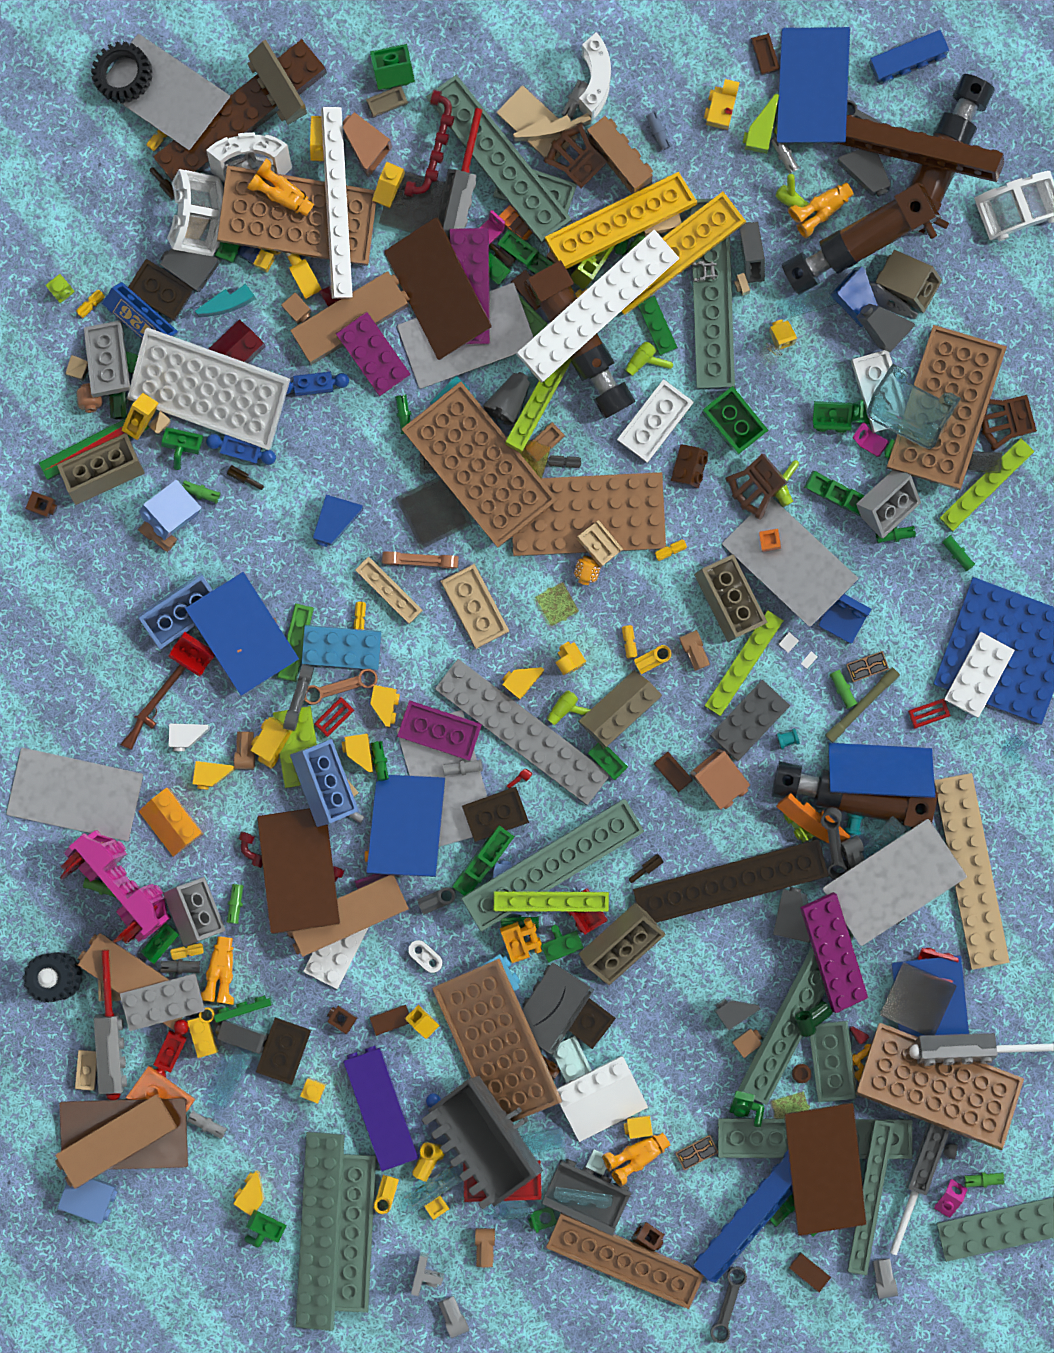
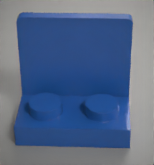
(845, 618)

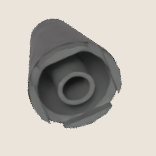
(508, 399)

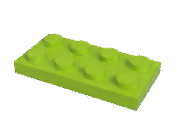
(301, 738)

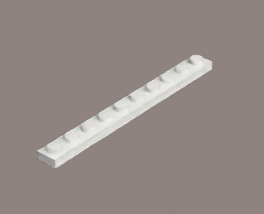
(336, 202)

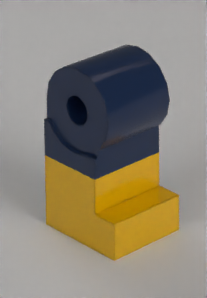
(257, 257)

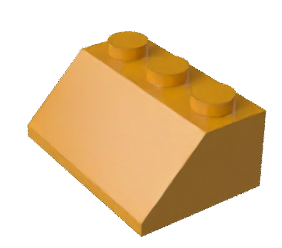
(170, 821)

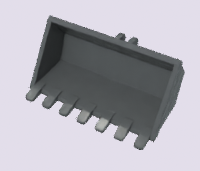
(484, 1141)

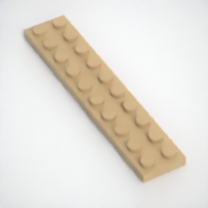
(977, 892)

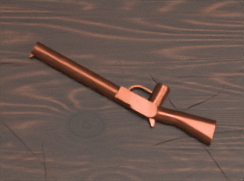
(143, 717)

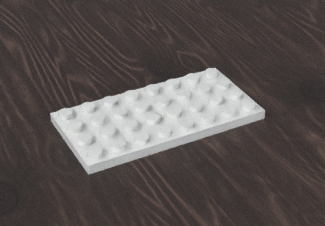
(209, 388)

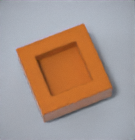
(770, 540)

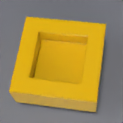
(437, 1207)

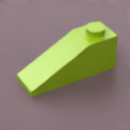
(761, 129)
(587, 269)

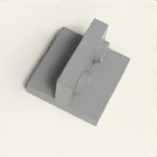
(431, 1277)

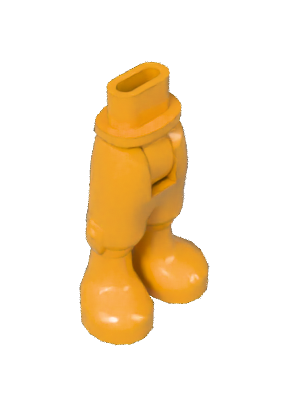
(283, 192)
(825, 205)
(220, 969)
(639, 1154)

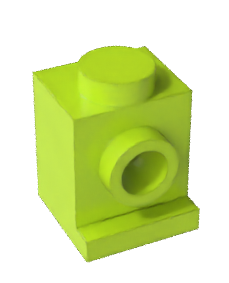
(60, 288)

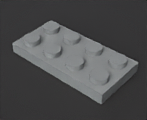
(106, 358)
(162, 1002)

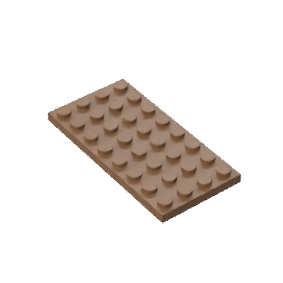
(257, 222)
(968, 370)
(478, 465)
(623, 503)
(497, 1039)
(958, 1097)

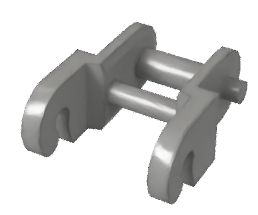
(711, 265)

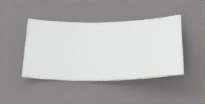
(789, 642)

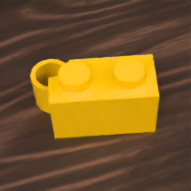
(720, 100)
(570, 658)
(270, 741)
(203, 1035)

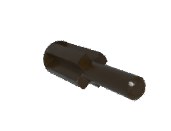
(164, 184)
(503, 255)
(243, 477)
(648, 867)

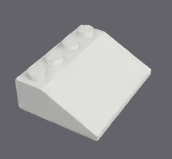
(601, 1098)

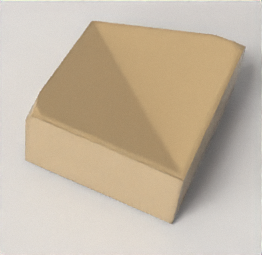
(77, 368)
(159, 423)

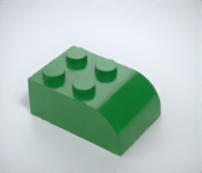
(734, 420)

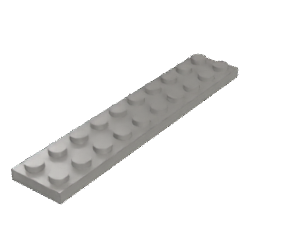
(522, 731)

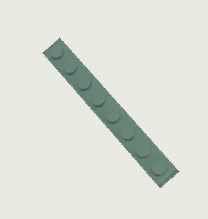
(872, 1192)

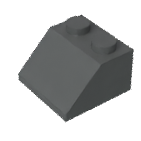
(734, 1012)

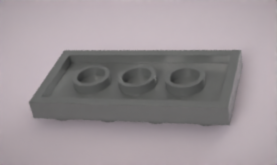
(750, 720)

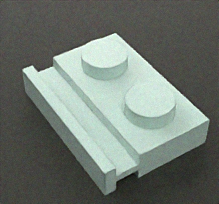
(571, 1059)

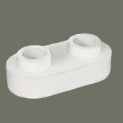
(425, 956)

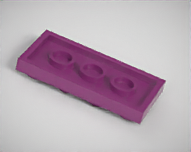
(373, 353)
(439, 730)

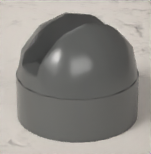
(950, 1151)

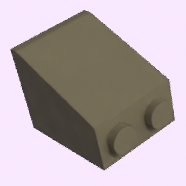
(909, 280)

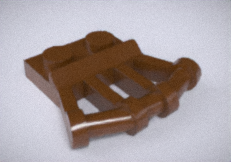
(582, 167)
(1018, 417)
(765, 476)

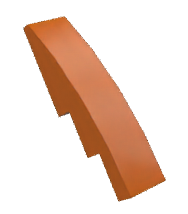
(808, 818)

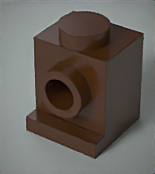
(36, 500)
(344, 1026)
(655, 1236)

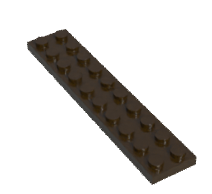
(732, 881)

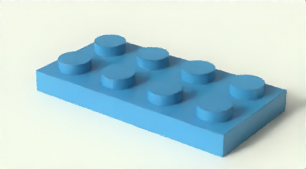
(341, 647)

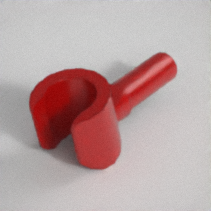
(525, 774)

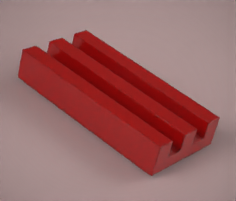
(345, 705)
(944, 708)

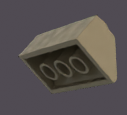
(277, 83)
(100, 469)
(730, 598)
(620, 708)
(621, 944)

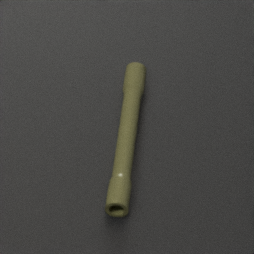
(839, 728)

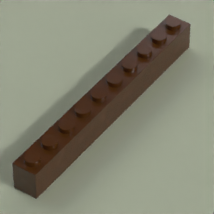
(923, 149)

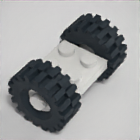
(52, 977)

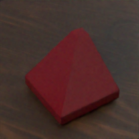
(326, 294)
(859, 1035)

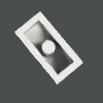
(185, 735)

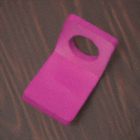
(495, 228)
(870, 441)
(950, 1200)

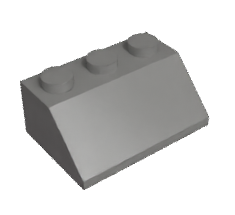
(889, 502)
(194, 911)

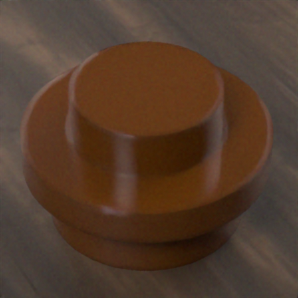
(801, 1073)

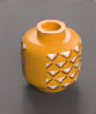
(586, 570)

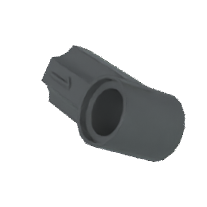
(852, 851)
(435, 901)

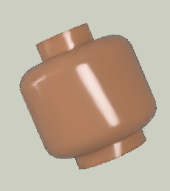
(86, 401)

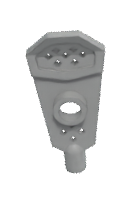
(882, 298)

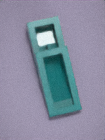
(226, 302)

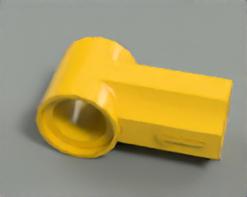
(650, 660)
(427, 1160)
(386, 1192)

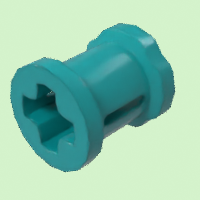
(788, 738)
(854, 824)

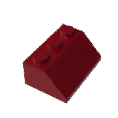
(239, 343)

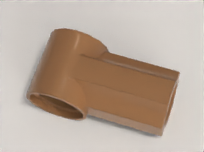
(148, 531)
(693, 647)
(243, 756)
(484, 1241)

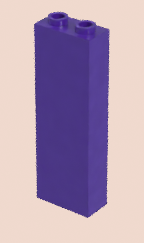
(380, 1108)

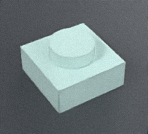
(596, 1162)

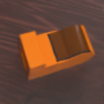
(515, 223)

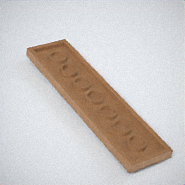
(625, 1261)

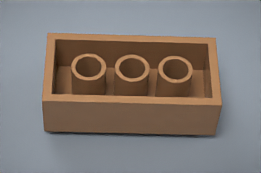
(620, 156)

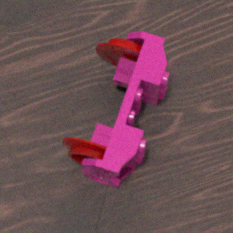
(141, 908)

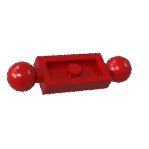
(171, 1048)

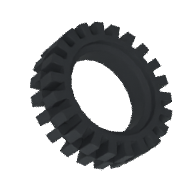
(132, 89)

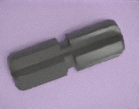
(560, 461)

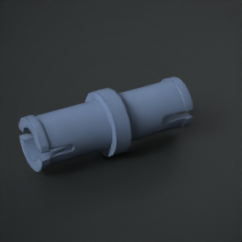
(658, 131)

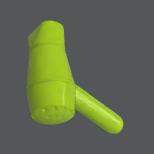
(788, 195)
(644, 355)
(783, 495)
(564, 705)

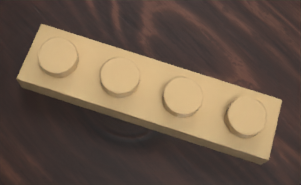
(388, 590)

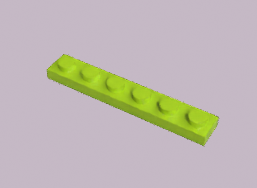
(535, 408)
(986, 485)
(743, 664)
(550, 901)

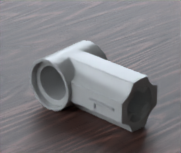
(885, 1283)
(455, 1321)

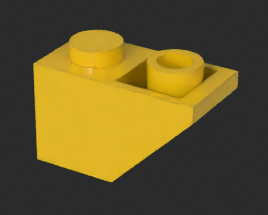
(383, 702)
(252, 1195)

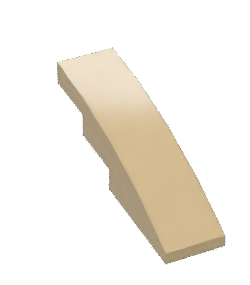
(544, 129)

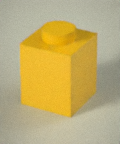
(422, 1021)
(313, 1090)
(638, 1127)

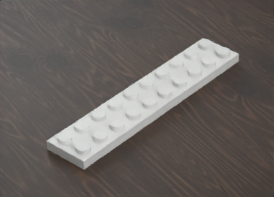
(597, 306)

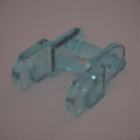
(1009, 745)

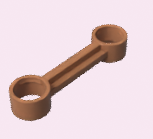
(441, 561)
(341, 686)

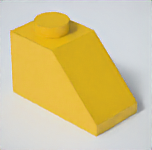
(316, 139)
(388, 184)
(782, 334)
(139, 416)
(521, 680)
(359, 750)
(210, 774)

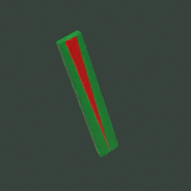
(49, 465)

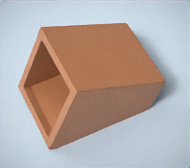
(366, 142)
(720, 779)

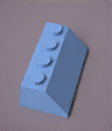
(168, 616)
(324, 783)

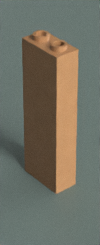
(378, 297)
(356, 912)
(126, 969)
(115, 1142)

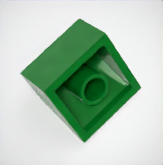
(392, 67)

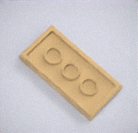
(524, 110)
(475, 606)

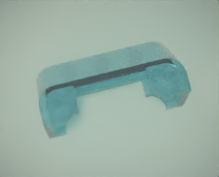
(910, 409)

